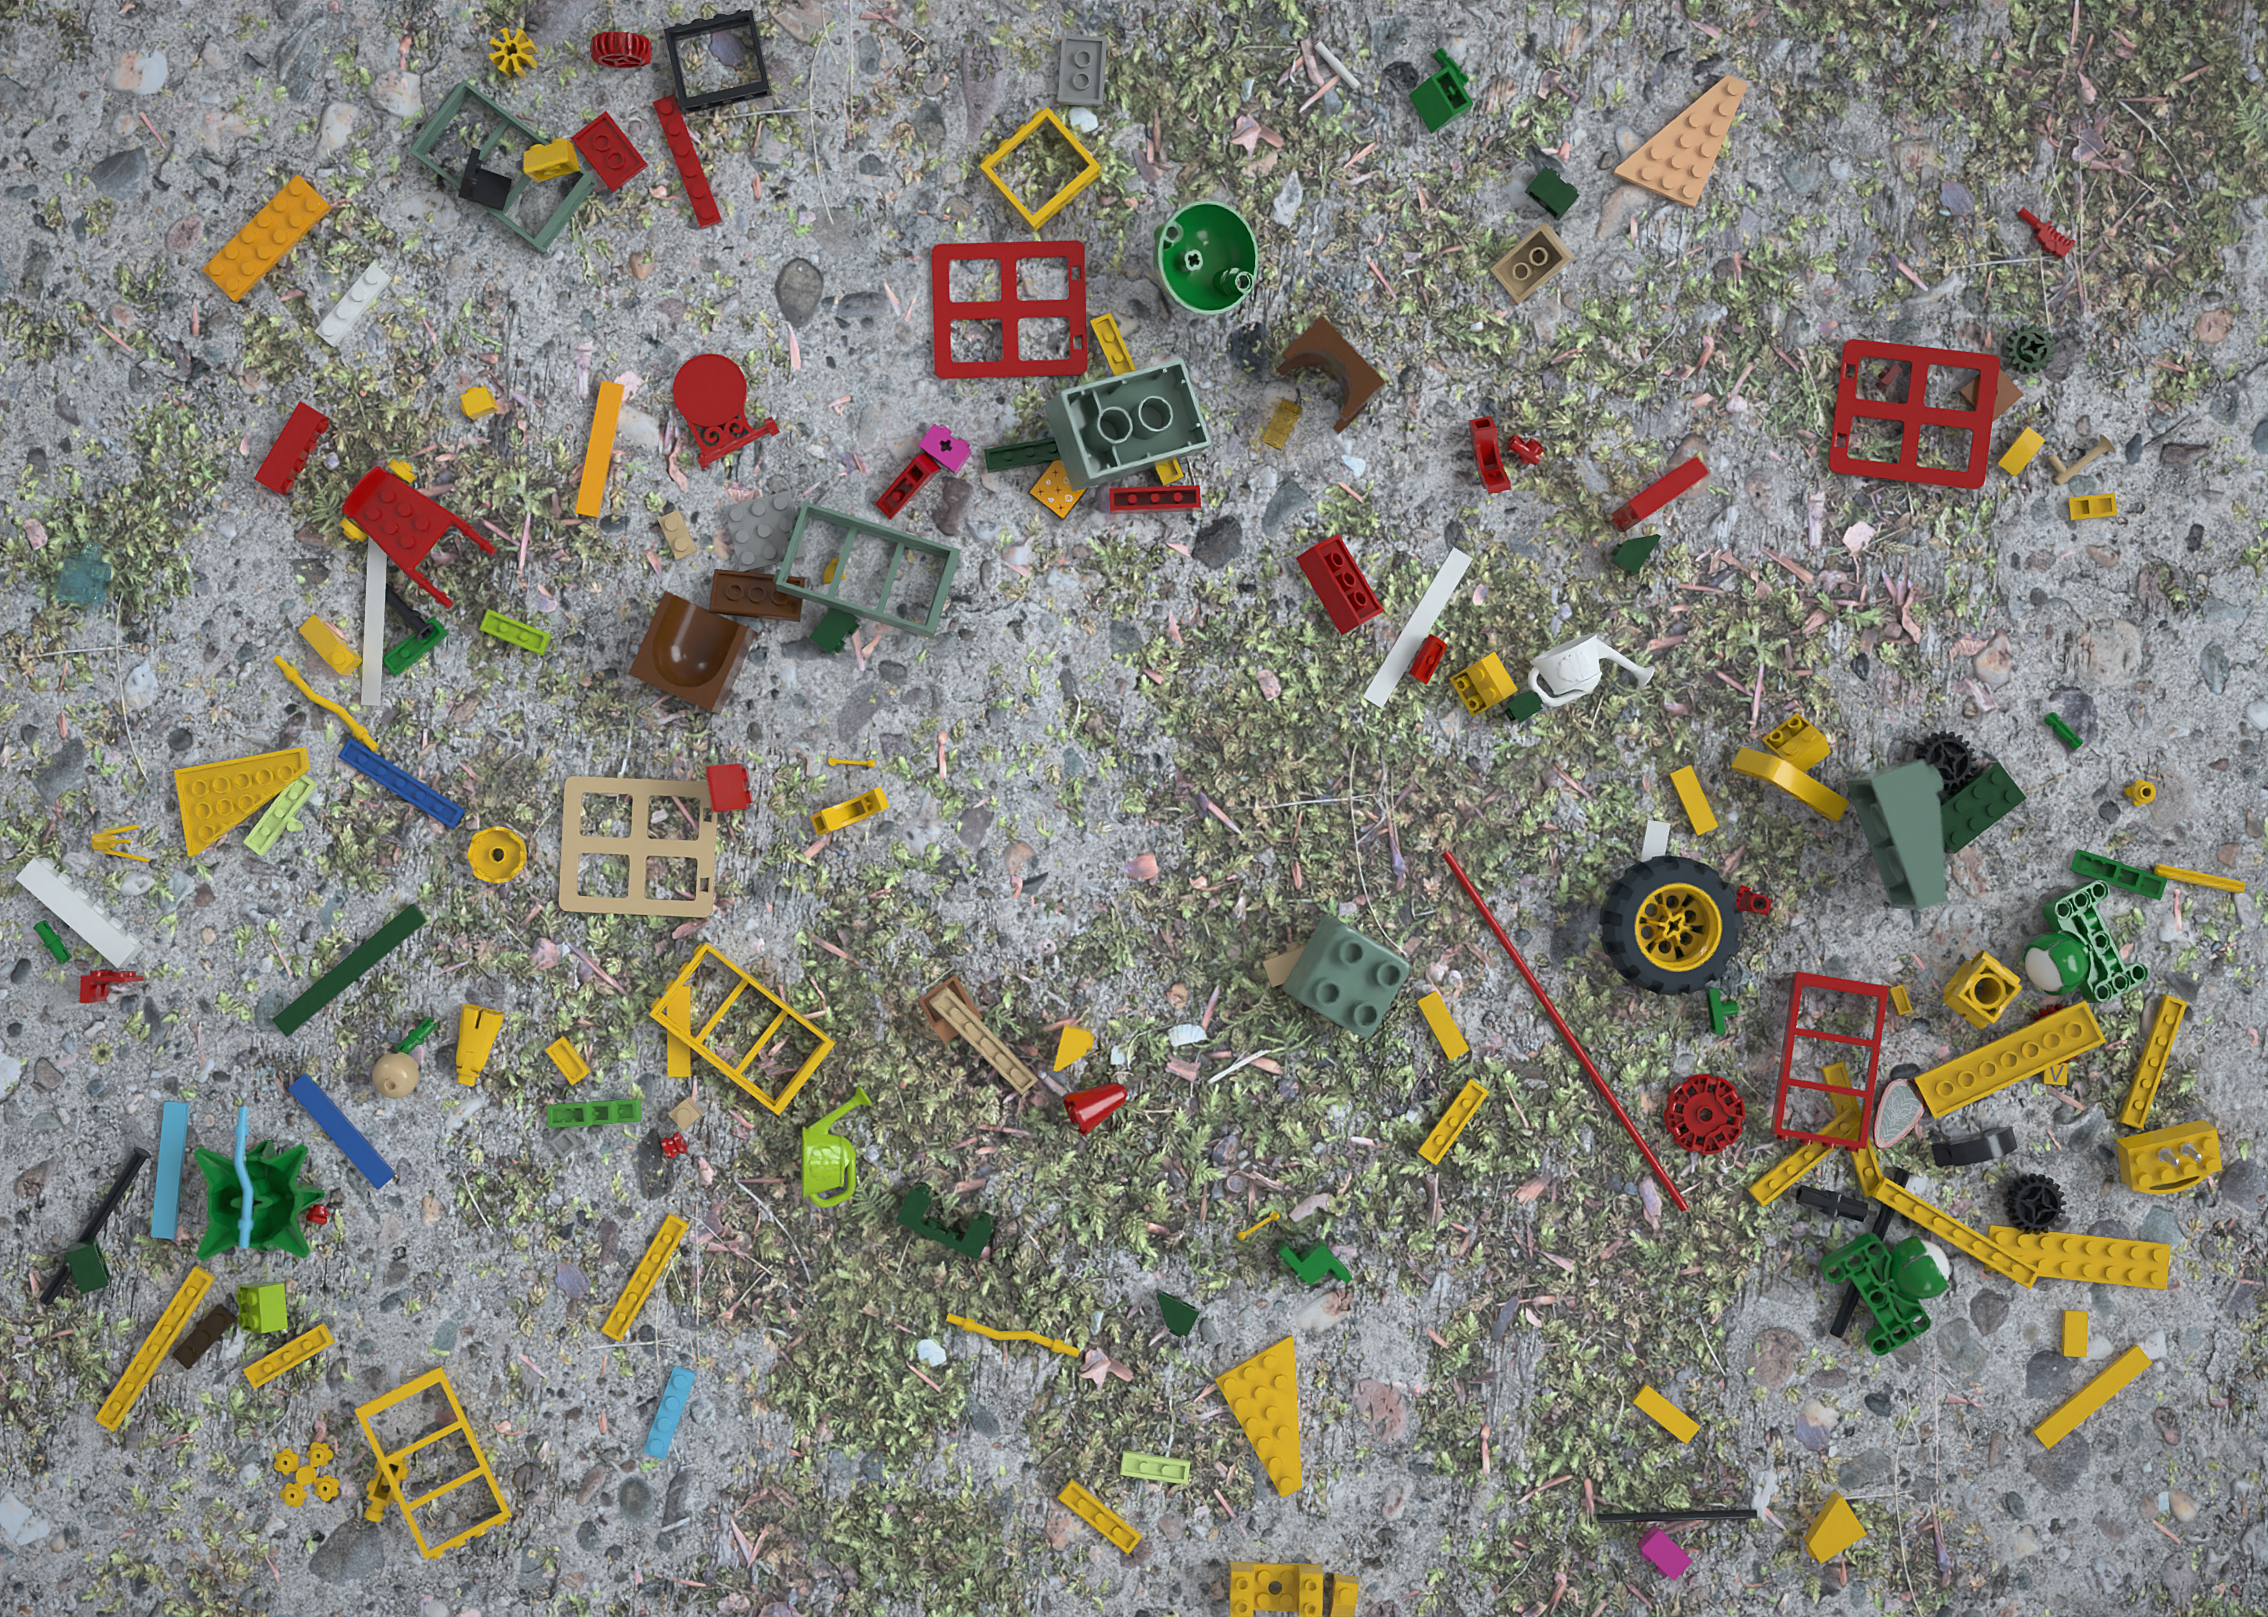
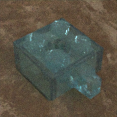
(85, 577)

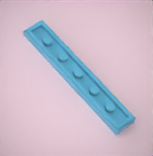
(170, 1169)

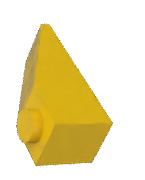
(330, 646)

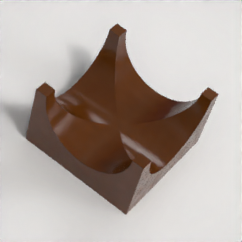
(1328, 350)

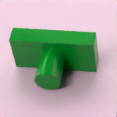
(1718, 1010)

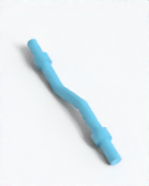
(245, 1223)

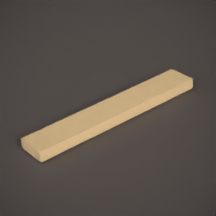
(983, 1040)

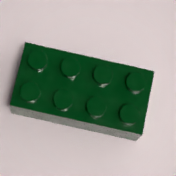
(1977, 806)

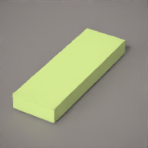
(1155, 1467)

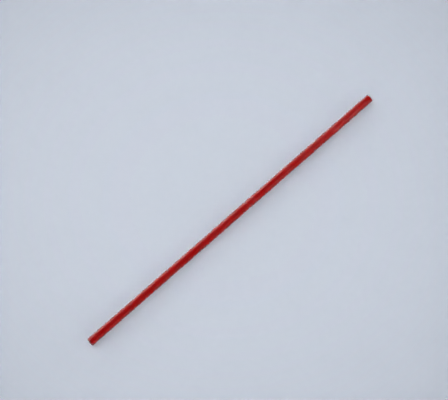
(1565, 1031)

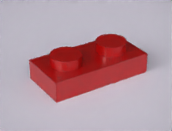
(1428, 659)

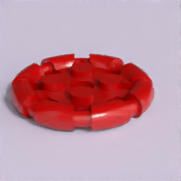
(1694, 1104)

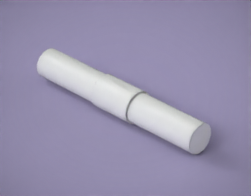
(1338, 67)

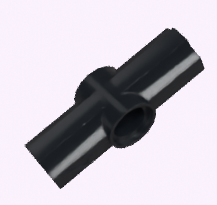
(1831, 1203)

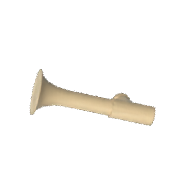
(2066, 473)

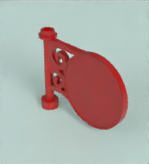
(712, 394)

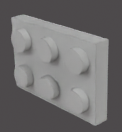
(1082, 70)

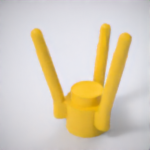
(106, 842)

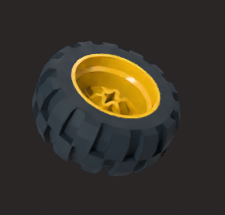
(1703, 953)

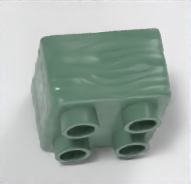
(1347, 976)

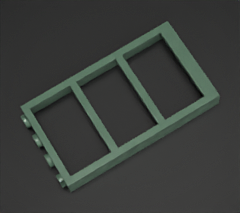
(446, 113)
(879, 531)

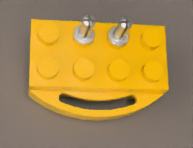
(2169, 1155)

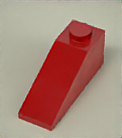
(908, 485)

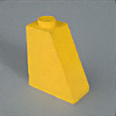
(1832, 1529)

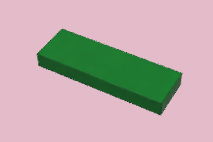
(412, 649)

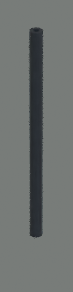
(1677, 1516)

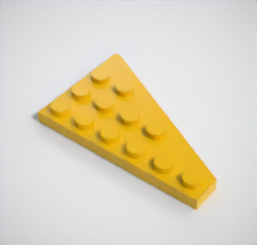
(227, 792)
(1265, 1404)

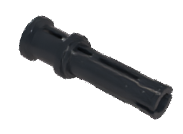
(411, 618)

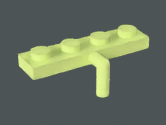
(281, 815)

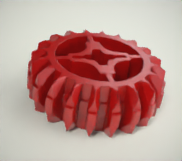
(620, 49)

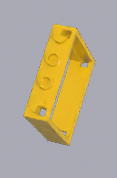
(1065, 195)

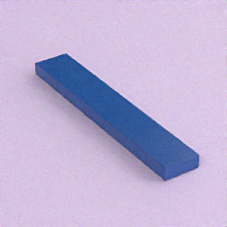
(402, 783)
(342, 1131)

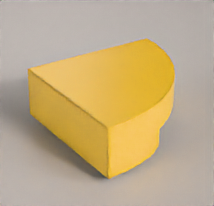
(830, 571)

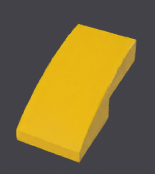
(2021, 451)
(2092, 506)

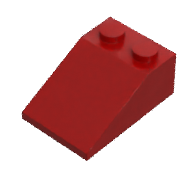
(728, 787)

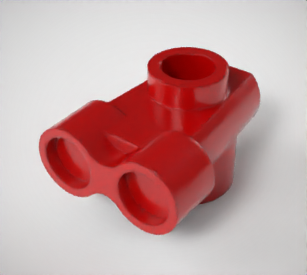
(1528, 452)
(1746, 900)

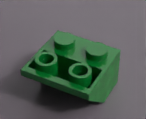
(1441, 99)

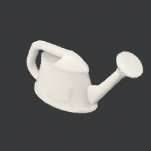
(1578, 668)

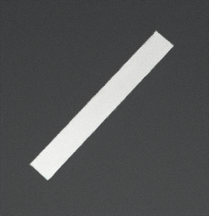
(373, 625)
(1417, 627)

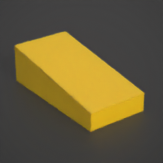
(1900, 1000)

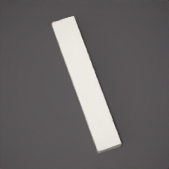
(1653, 845)

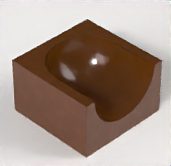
(692, 652)

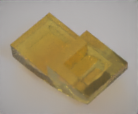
(1282, 424)

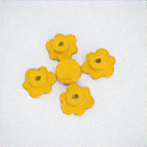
(306, 1474)

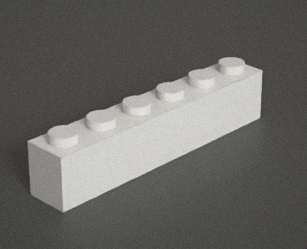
(80, 912)

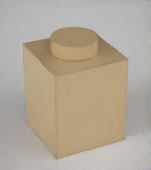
(686, 1113)

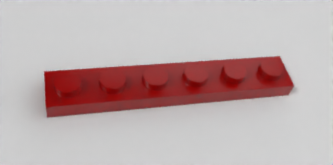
(687, 161)

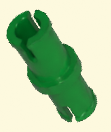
(52, 942)
(417, 1036)

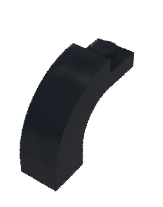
(1977, 1149)

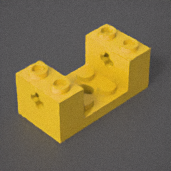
(1299, 1590)

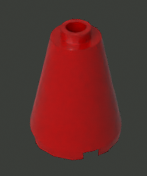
(1093, 1105)

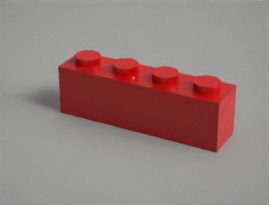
(292, 449)
(1155, 499)

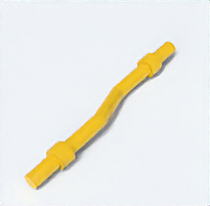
(292, 675)
(970, 1325)

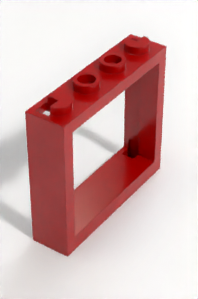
(1660, 493)

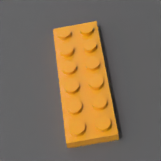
(266, 238)

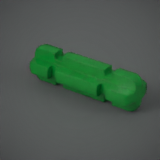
(1441, 57)
(2063, 730)

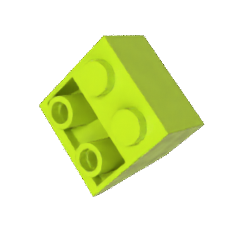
(262, 1307)

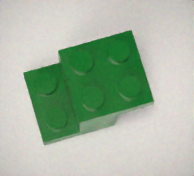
(1313, 1262)

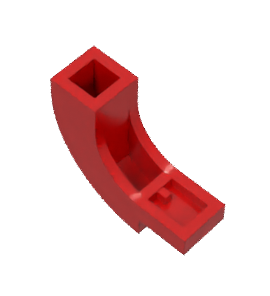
(1487, 455)

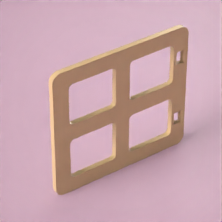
(636, 846)

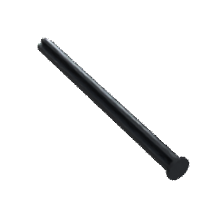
(98, 1220)
(1880, 1229)

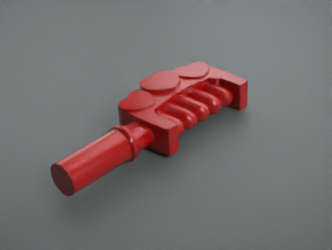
(2050, 239)

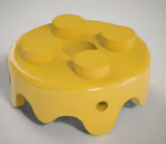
(481, 854)

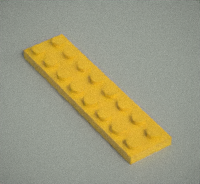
(2010, 1059)
(2087, 1256)

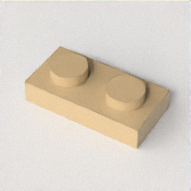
(677, 535)

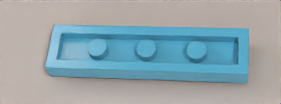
(669, 1412)

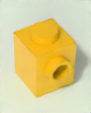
(478, 402)

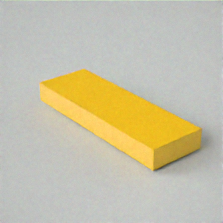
(1693, 800)
(1442, 1025)
(1666, 1413)

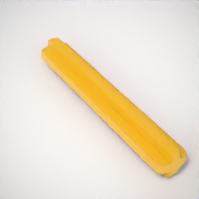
(2199, 878)

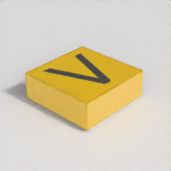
(2055, 1075)

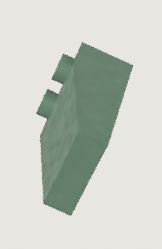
(1127, 424)
(1904, 830)

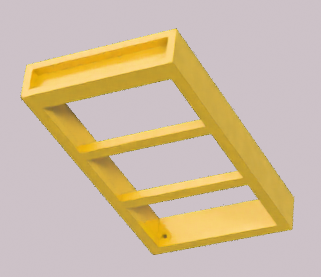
(800, 1077)
(399, 1394)

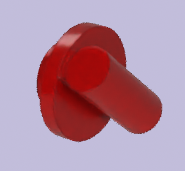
(317, 1214)

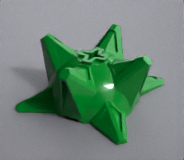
(274, 1204)

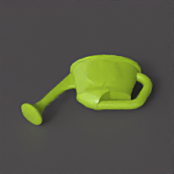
(827, 1155)

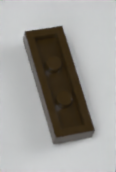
(204, 1336)

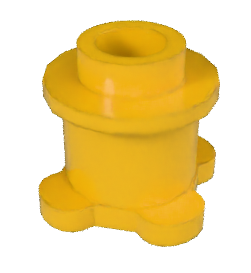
(2136, 794)

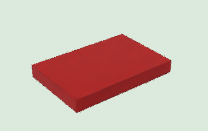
(609, 151)

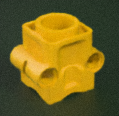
(1999, 989)

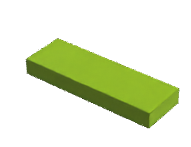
(515, 632)

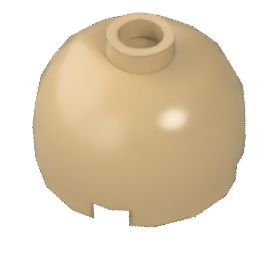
(395, 1075)

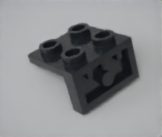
(483, 185)

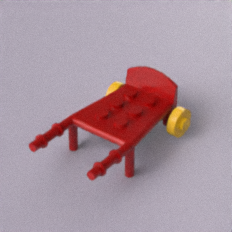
(402, 521)

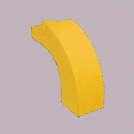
(849, 812)

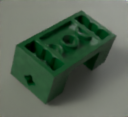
(913, 1217)

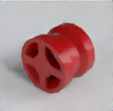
(674, 1145)

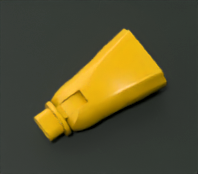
(476, 1037)

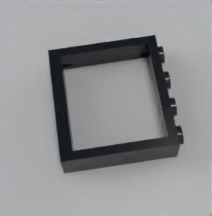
(722, 97)

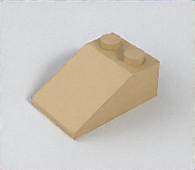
(1532, 262)

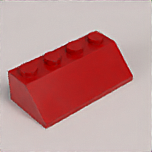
(1339, 584)

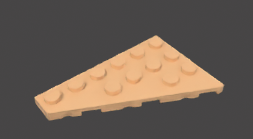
(1684, 151)

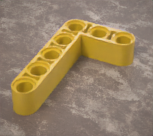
(1791, 781)

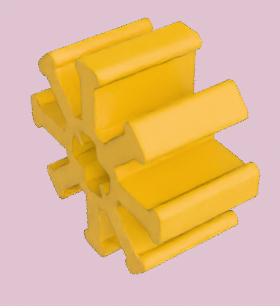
(514, 60)

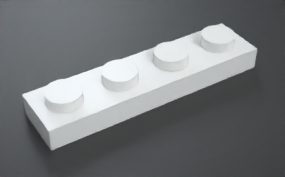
(353, 304)

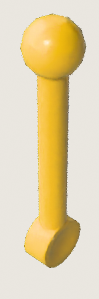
(834, 761)
(1273, 1216)

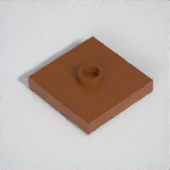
(2006, 393)

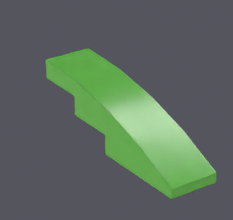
(594, 1112)

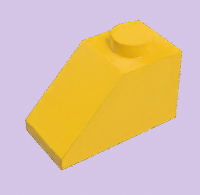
(1343, 1596)

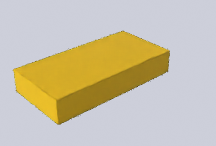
(568, 1060)
(2074, 1333)

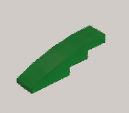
(2118, 874)

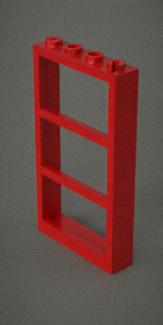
(1783, 1080)

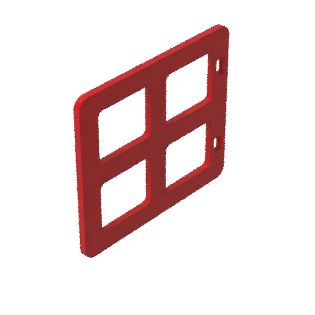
(1008, 309)
(1915, 414)

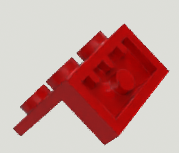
(95, 987)

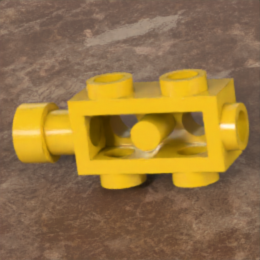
(377, 1493)

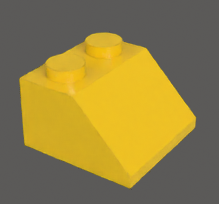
(550, 160)
(1073, 1045)

